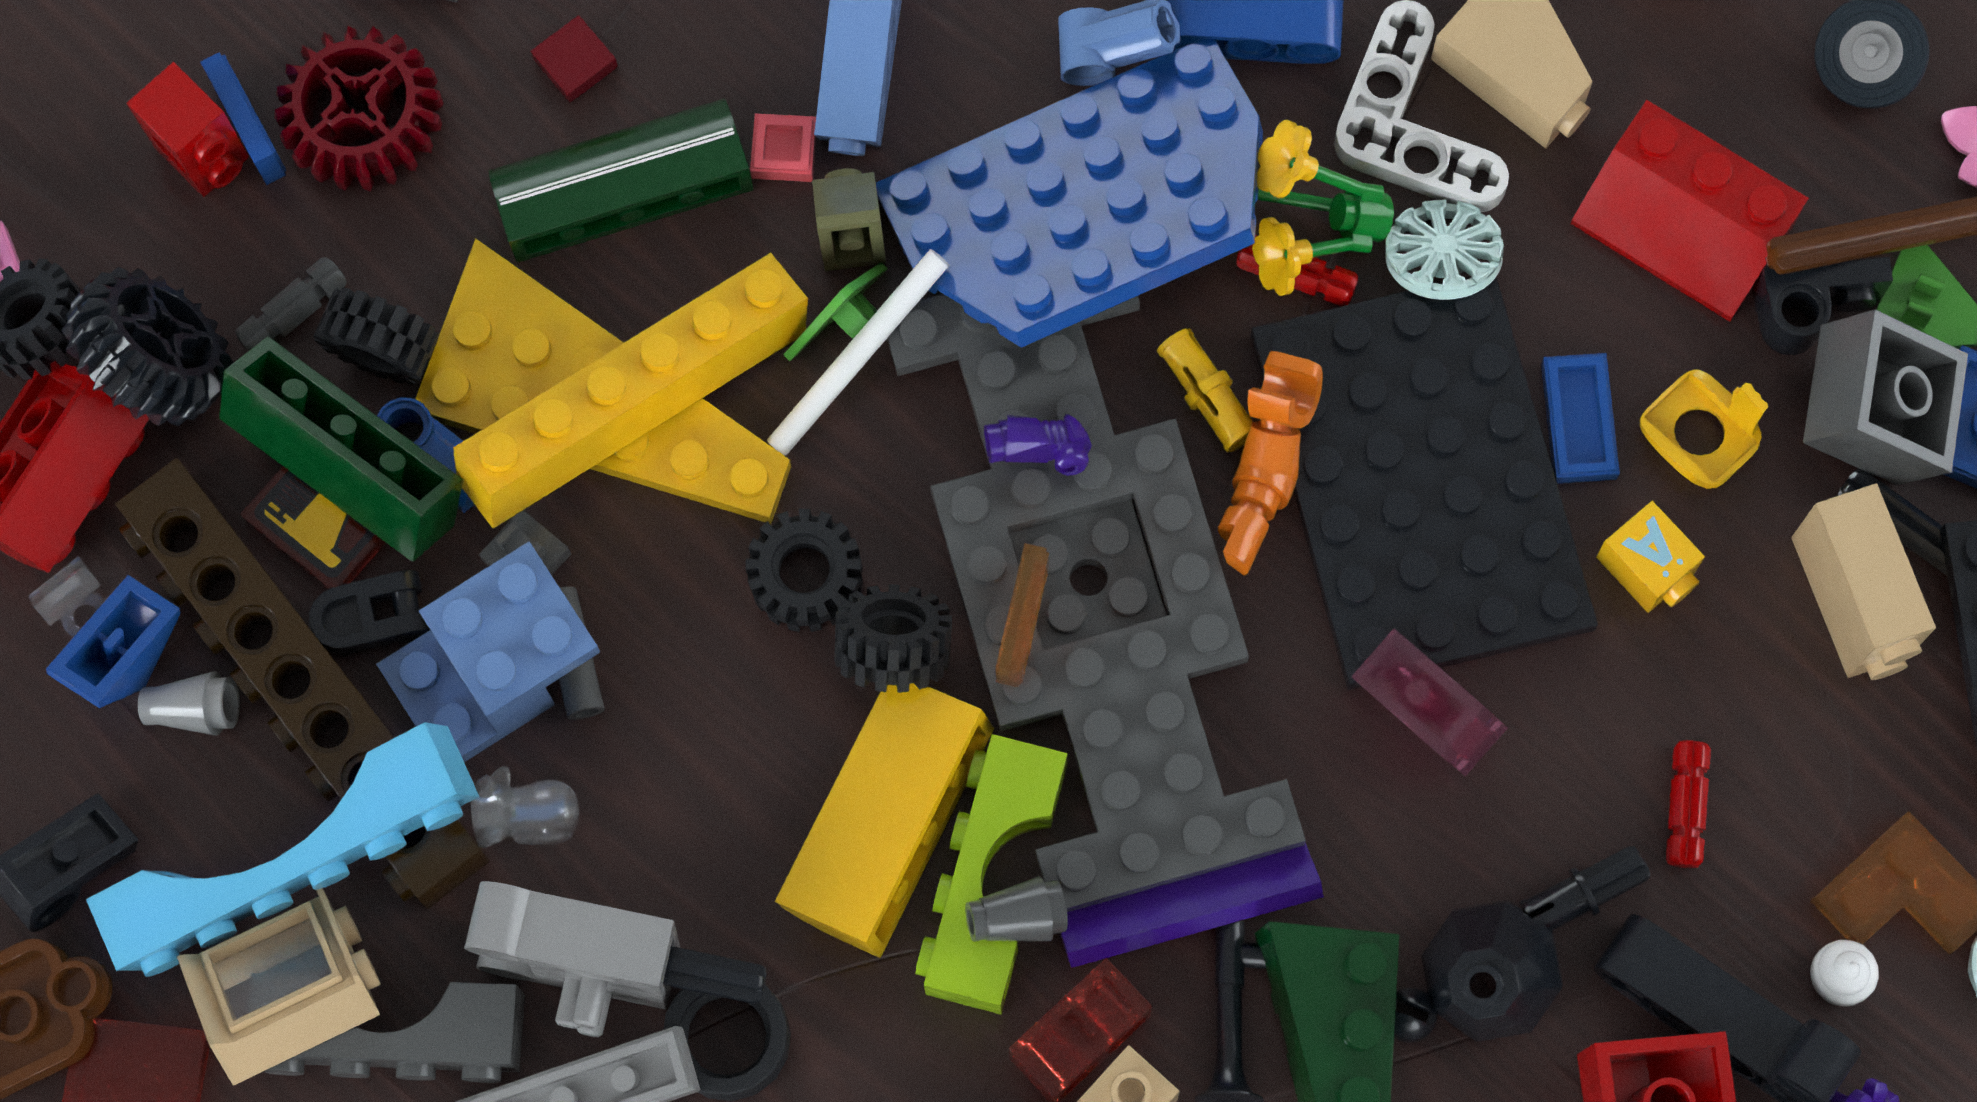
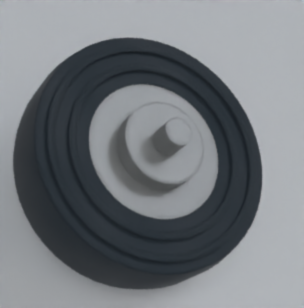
(1871, 52)

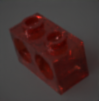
(1080, 1032)

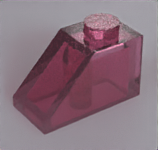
(1429, 702)

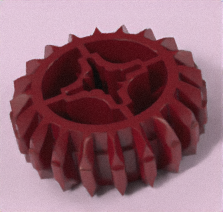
(389, 73)

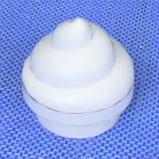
(1844, 973)

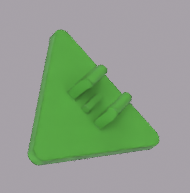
(1930, 299)
(847, 309)

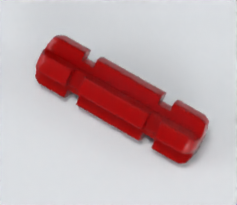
(1335, 284)
(1688, 804)

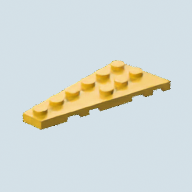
(517, 339)

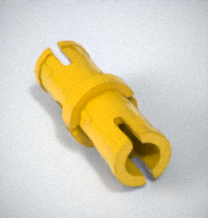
(1207, 388)

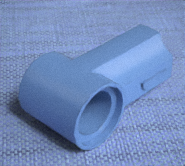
(1101, 40)

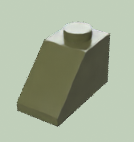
(848, 219)

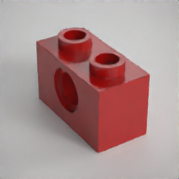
(189, 130)

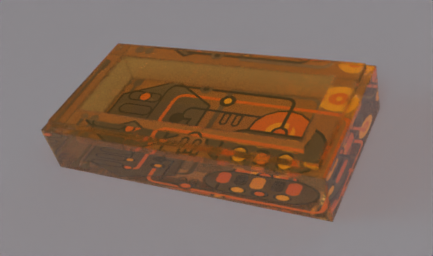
(1022, 615)

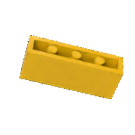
(885, 815)

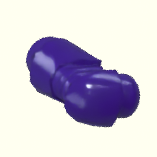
(1039, 441)

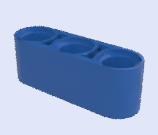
(1265, 28)

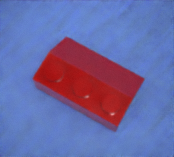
(1688, 210)
(57, 462)
(1658, 1070)

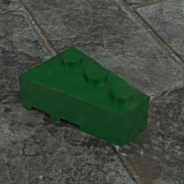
(1334, 1008)

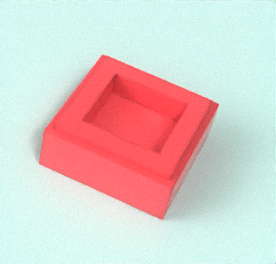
(783, 147)

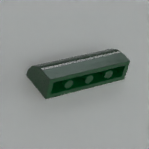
(620, 180)

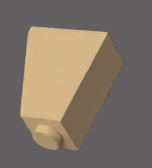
(1518, 64)

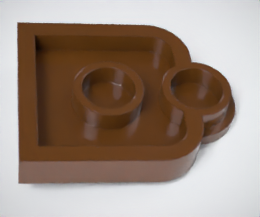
(46, 1011)

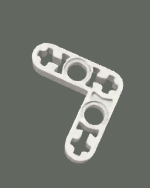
(1386, 120)

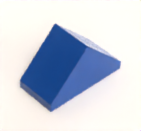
(117, 645)

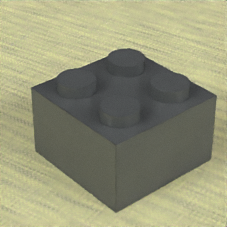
(1885, 398)

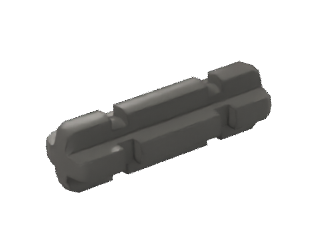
(292, 304)

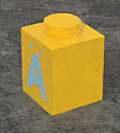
(1652, 558)

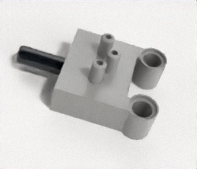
(596, 954)

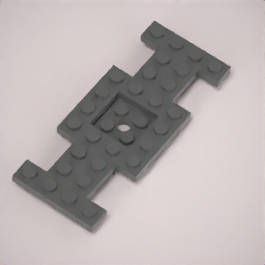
(1110, 657)

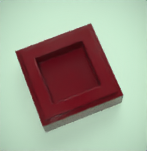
(574, 58)

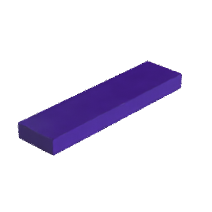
(1191, 906)

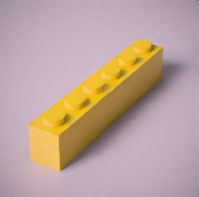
(630, 390)

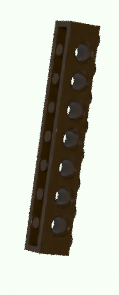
(175, 502)

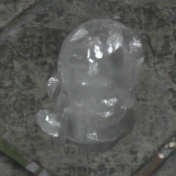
(530, 814)

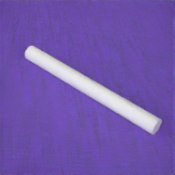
(858, 352)

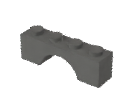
(469, 1030)

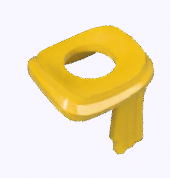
(1736, 412)

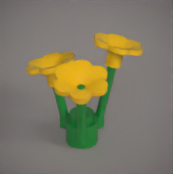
(1359, 214)

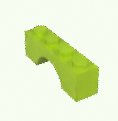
(1014, 795)

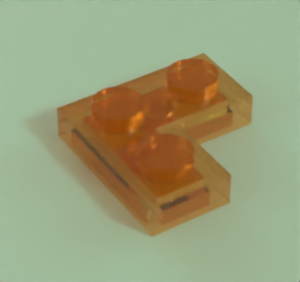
(1900, 871)

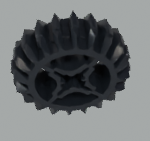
(147, 346)

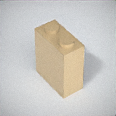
(1863, 583)

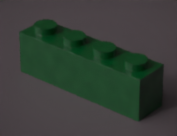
(340, 448)

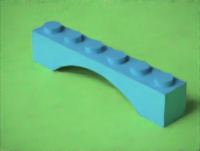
(397, 790)

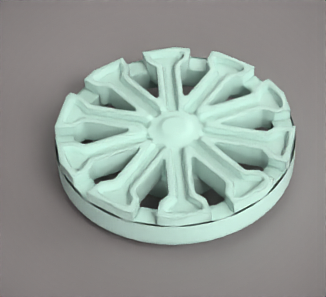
(1444, 249)

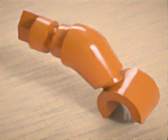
(1270, 454)

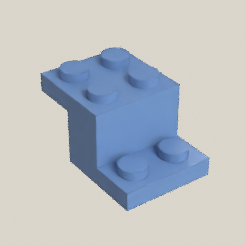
(490, 653)

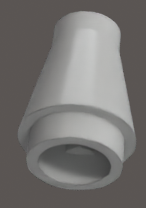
(192, 704)

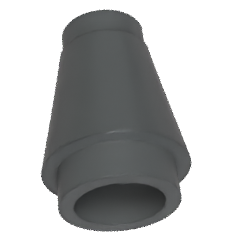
(1019, 913)

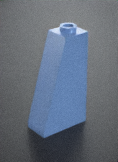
(856, 73)

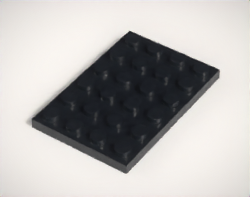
(1429, 482)

